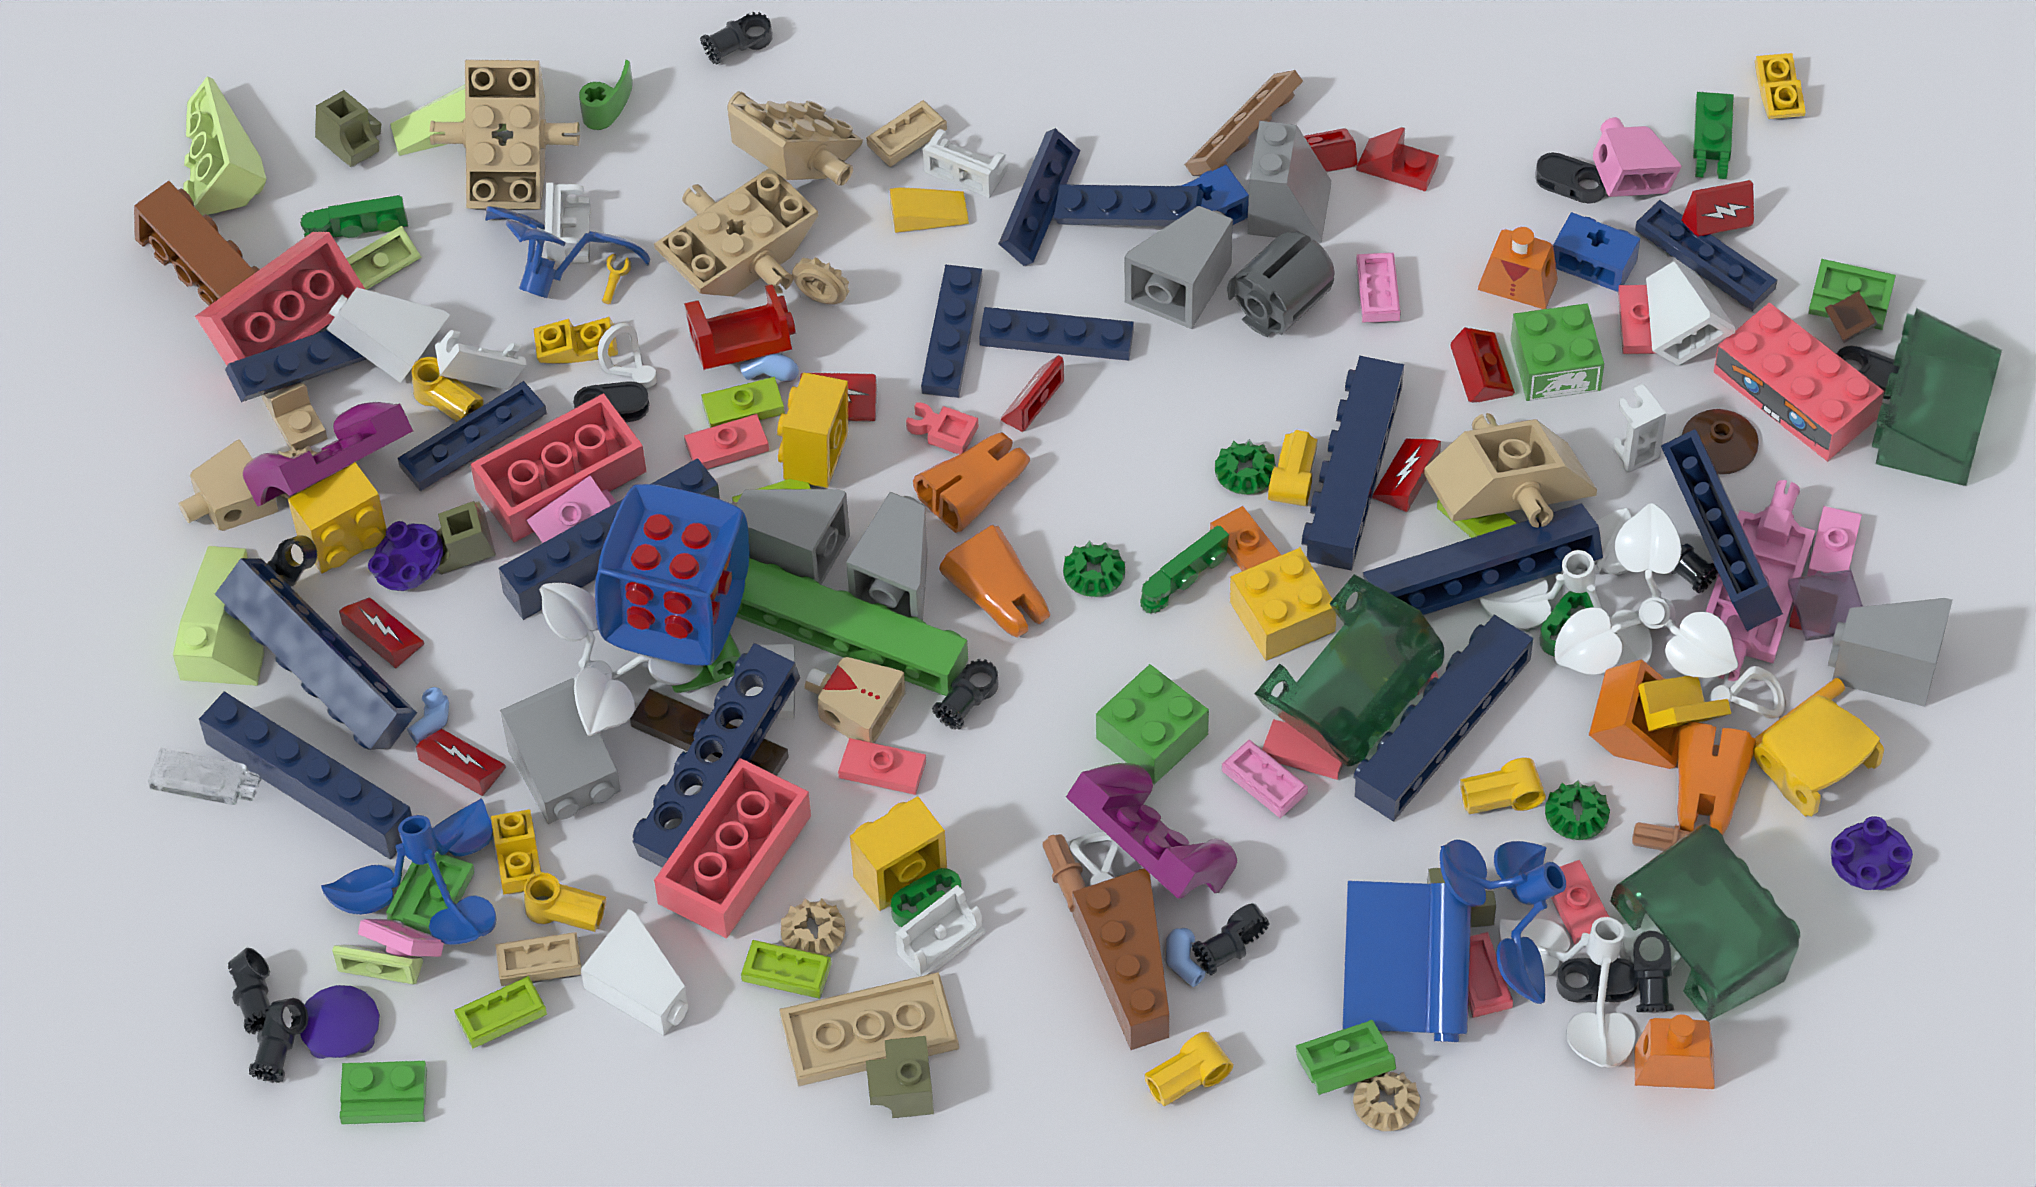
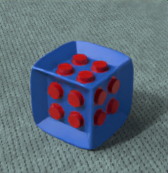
(672, 574)

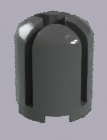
(1282, 283)

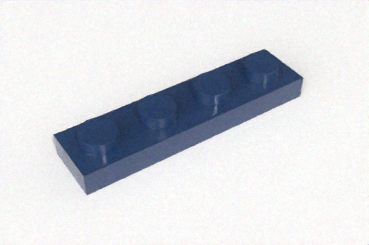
(1039, 197)
(1124, 204)
(1706, 256)
(951, 331)
(1056, 333)
(290, 364)
(472, 436)

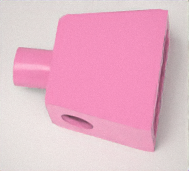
(1633, 160)

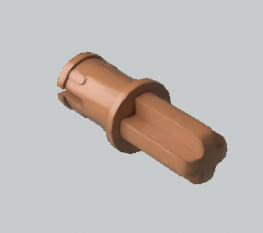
(1656, 836)
(1065, 869)

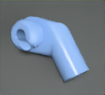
(774, 365)
(435, 715)
(1178, 956)

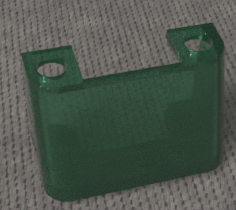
(1935, 400)
(1361, 674)
(1713, 919)

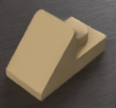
(295, 416)

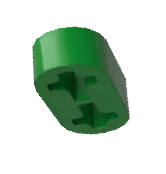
(1559, 616)
(922, 894)

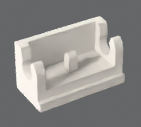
(963, 166)
(566, 219)
(477, 363)
(1643, 431)
(939, 933)

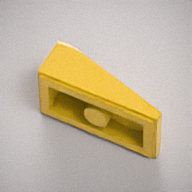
(927, 208)

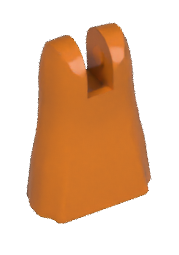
(970, 481)
(995, 580)
(1711, 773)

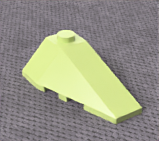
(413, 130)
(221, 156)
(209, 640)

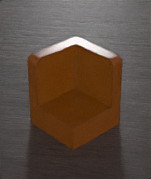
(1851, 317)

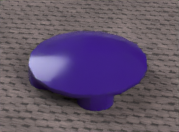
(406, 556)
(1871, 855)
(340, 1022)

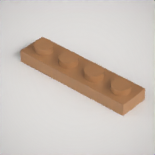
(1236, 131)

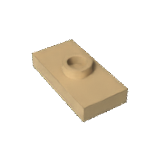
(906, 133)
(539, 958)

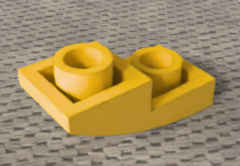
(1779, 86)
(571, 344)
(515, 849)

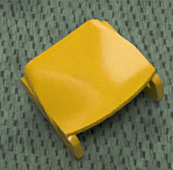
(1815, 750)

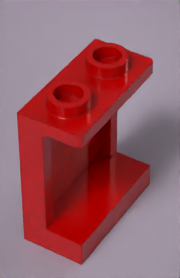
(741, 333)

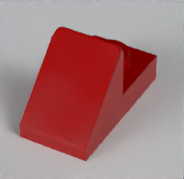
(1392, 160)

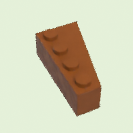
(189, 242)
(1124, 946)

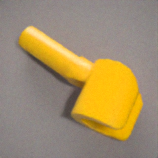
(614, 277)

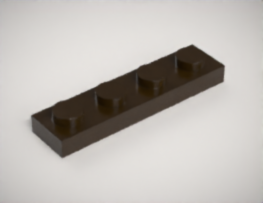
(677, 722)

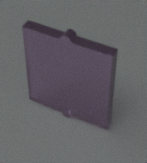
(1823, 601)

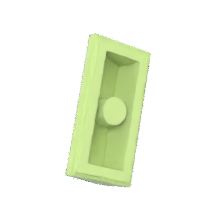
(383, 257)
(377, 963)

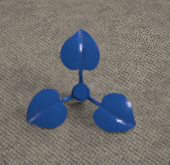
(539, 270)
(460, 834)
(1531, 883)

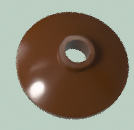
(1727, 452)

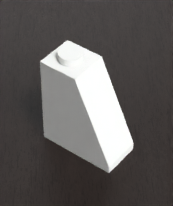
(1683, 314)
(386, 329)
(636, 976)

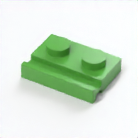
(1840, 280)
(420, 896)
(1345, 1057)
(383, 1092)

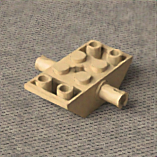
(793, 138)
(501, 171)
(739, 236)
(1507, 471)

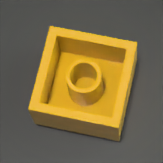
(814, 429)
(339, 516)
(1282, 604)
(897, 850)

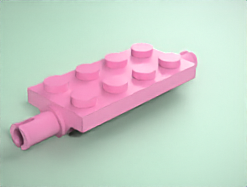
(1782, 553)

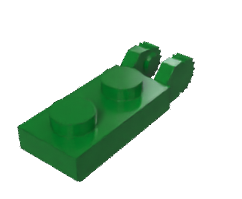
(1713, 131)
(357, 217)
(1184, 569)

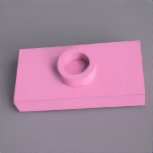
(1378, 287)
(569, 510)
(1834, 541)
(1264, 778)
(400, 939)

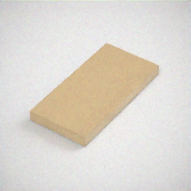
(846, 1030)

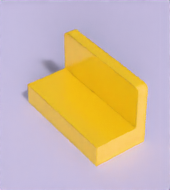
(1678, 702)

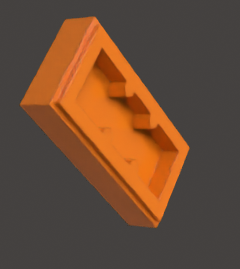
(1246, 541)

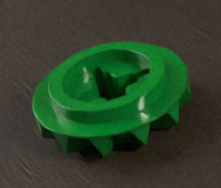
(1246, 480)
(1092, 582)
(1562, 817)

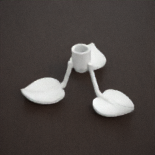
(1528, 605)
(1701, 644)
(598, 694)
(1600, 1036)

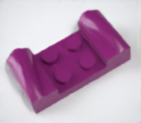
(358, 432)
(1114, 801)

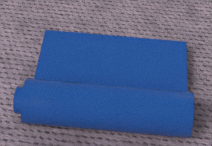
(1407, 958)

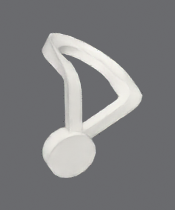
(642, 373)
(1755, 672)
(1098, 875)

